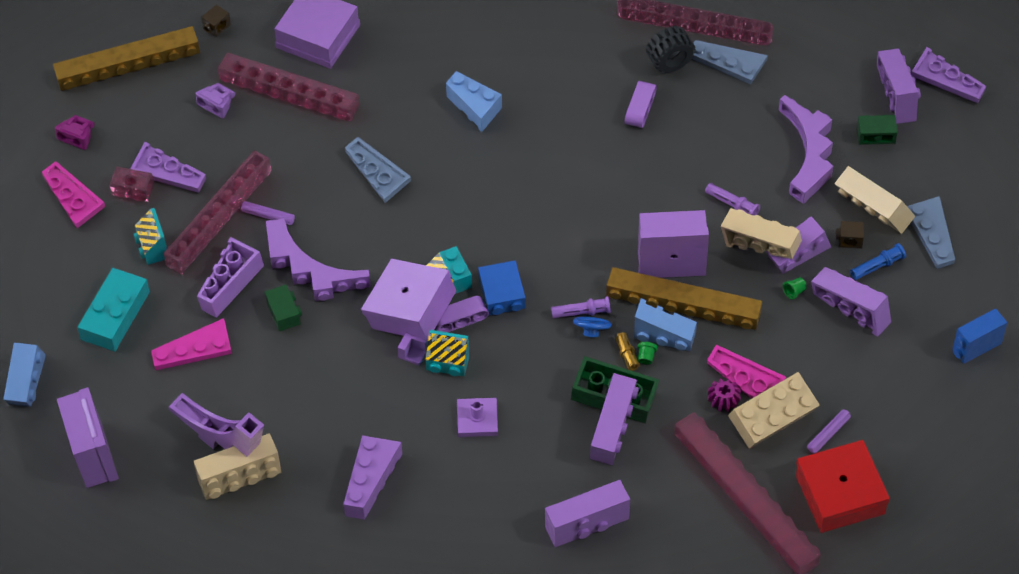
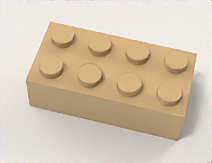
(773, 410)
(231, 469)

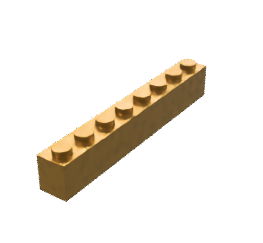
(126, 58)
(684, 298)

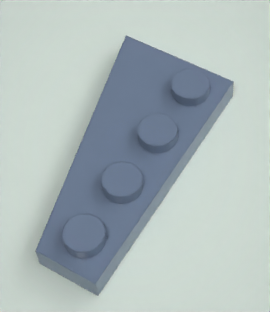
(731, 61)
(378, 170)

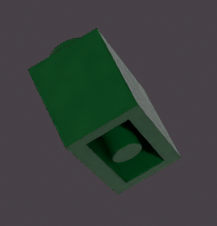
(877, 129)
(283, 308)

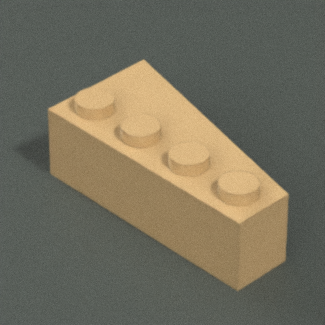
(874, 199)
(760, 234)

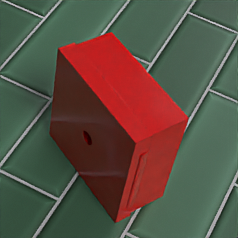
(842, 486)

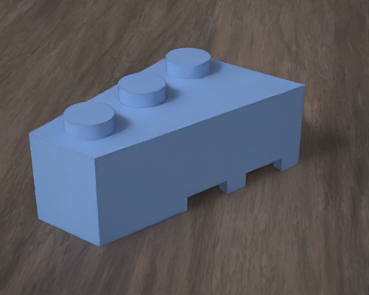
(474, 99)
(663, 328)
(24, 374)

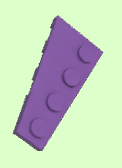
(941, 74)
(168, 169)

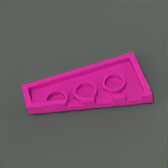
(74, 196)
(196, 346)
(748, 375)

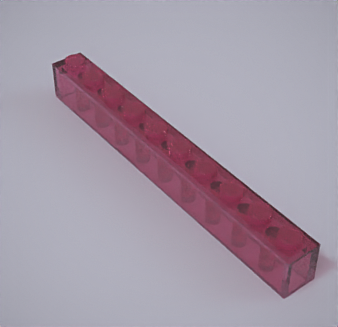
(747, 494)

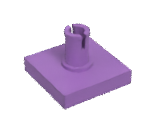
(477, 417)

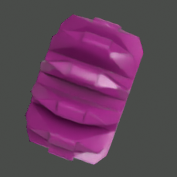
(724, 395)

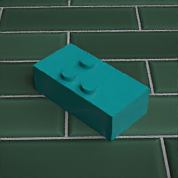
(113, 309)

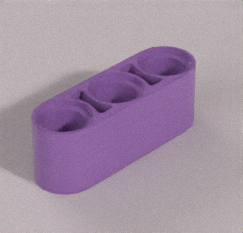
(640, 104)
(462, 314)

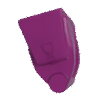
(75, 131)

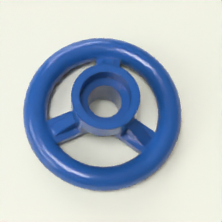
(592, 325)

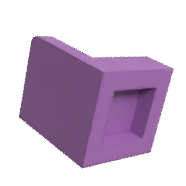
(412, 349)

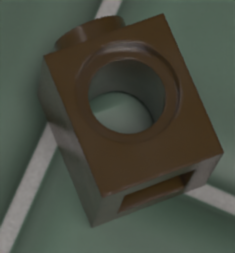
(216, 20)
(850, 234)

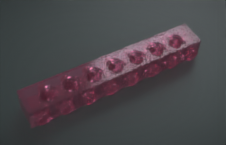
(288, 87)
(217, 212)

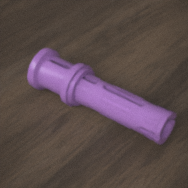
(732, 200)
(591, 307)

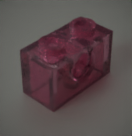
(132, 184)

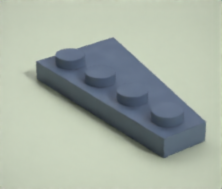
(933, 231)

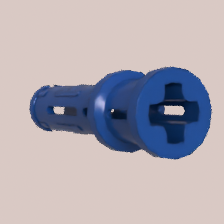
(885, 258)

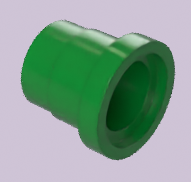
(794, 287)
(646, 352)

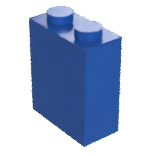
(502, 287)
(979, 336)

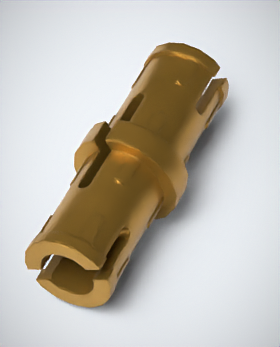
(627, 351)

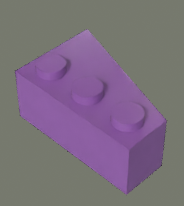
(813, 243)

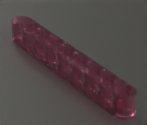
(696, 20)

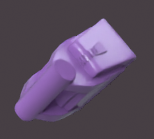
(215, 99)

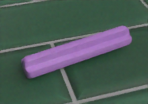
(266, 212)
(829, 431)

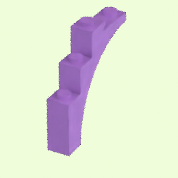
(812, 129)
(305, 269)
(216, 430)

